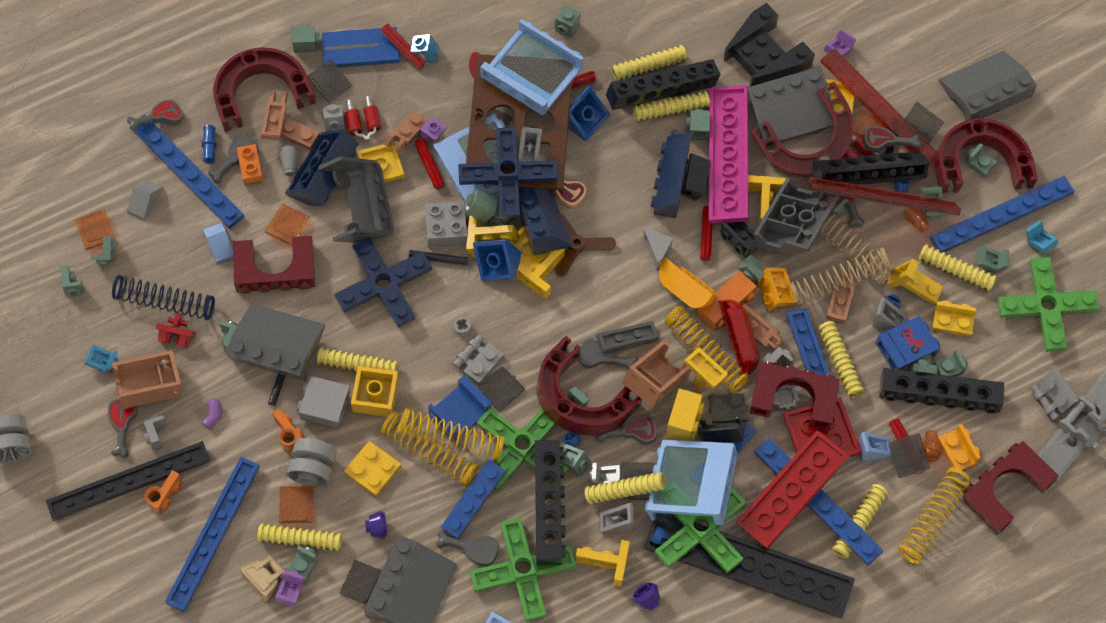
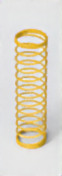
(668, 321)
(498, 447)
(465, 481)
(906, 548)

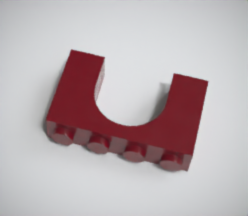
(298, 274)
(821, 388)
(1021, 461)

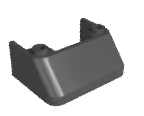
(366, 198)

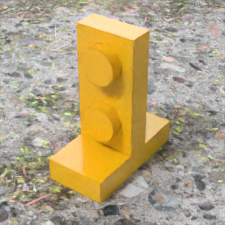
(766, 187)
(478, 233)
(535, 278)
(915, 281)
(706, 369)
(606, 559)

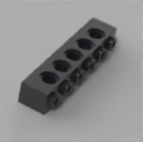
(662, 84)
(873, 168)
(951, 385)
(546, 553)

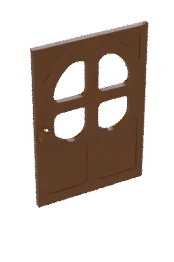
(488, 97)

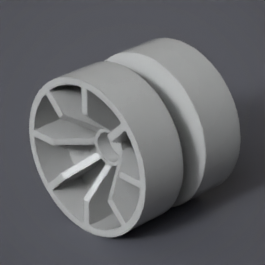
(13, 438)
(311, 462)

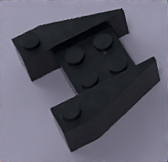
(761, 54)

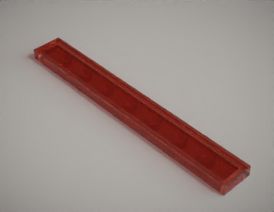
(874, 102)
(884, 196)

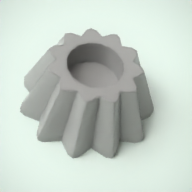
(786, 397)

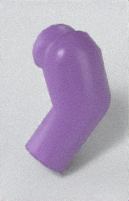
(215, 412)

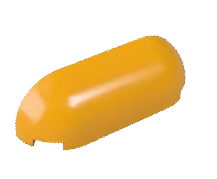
(685, 285)

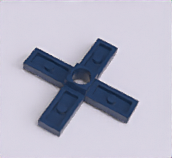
(508, 183)
(377, 271)

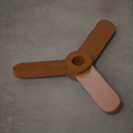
(585, 244)

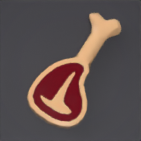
(572, 193)

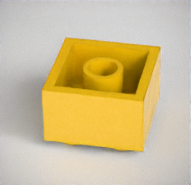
(374, 391)
(685, 416)

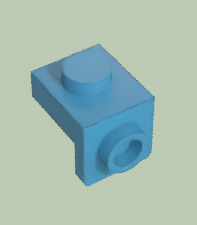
(427, 46)
(1040, 239)
(100, 358)

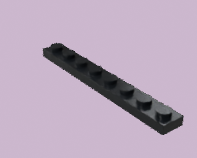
(127, 481)

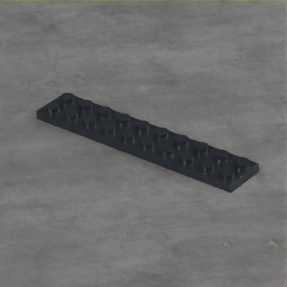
(767, 570)

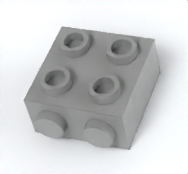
(446, 224)
(324, 402)

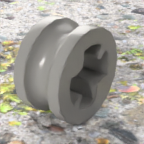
(464, 332)

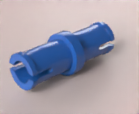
(209, 144)

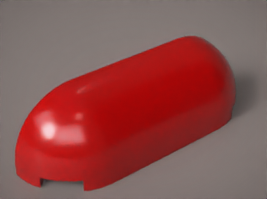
(740, 335)

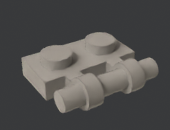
(482, 364)
(1059, 391)

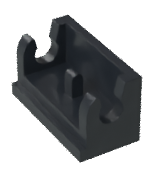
(696, 177)
(722, 432)

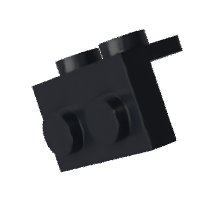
(740, 236)

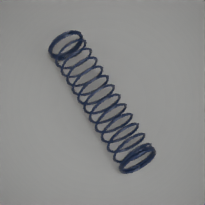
(121, 290)

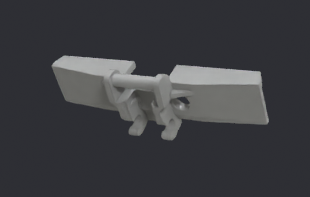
(1084, 432)

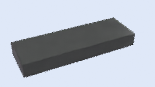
(627, 337)

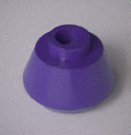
(377, 525)
(647, 596)

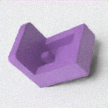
(842, 43)
(432, 130)
(290, 588)

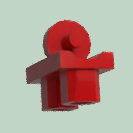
(184, 336)

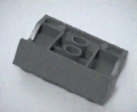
(989, 85)
(791, 105)
(793, 220)
(275, 341)
(410, 584)

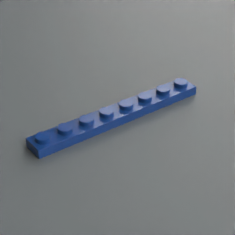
(189, 174)
(1002, 214)
(826, 509)
(212, 534)

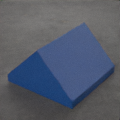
(587, 114)
(497, 259)

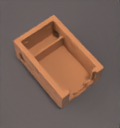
(654, 377)
(147, 379)

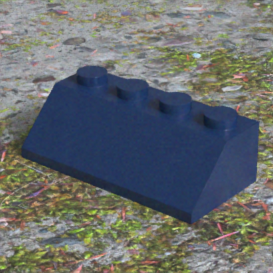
(671, 175)
(315, 185)
(542, 220)

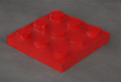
(840, 432)

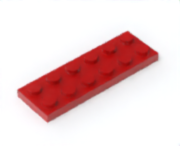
(792, 489)

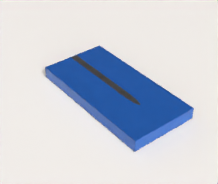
(359, 47)

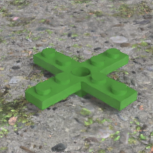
(1046, 291)
(513, 457)
(710, 539)
(506, 574)

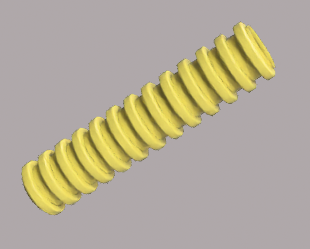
(649, 63)
(671, 106)
(956, 267)
(841, 359)
(352, 361)
(625, 488)
(863, 516)
(299, 537)

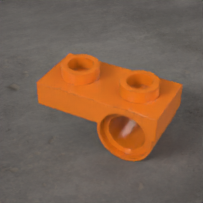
(249, 164)
(284, 422)
(170, 486)

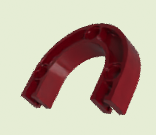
(264, 61)
(991, 134)
(837, 148)
(578, 418)

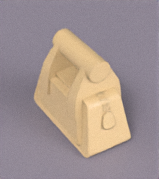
(261, 579)

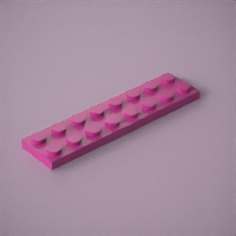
(729, 155)

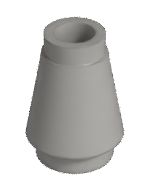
(289, 159)

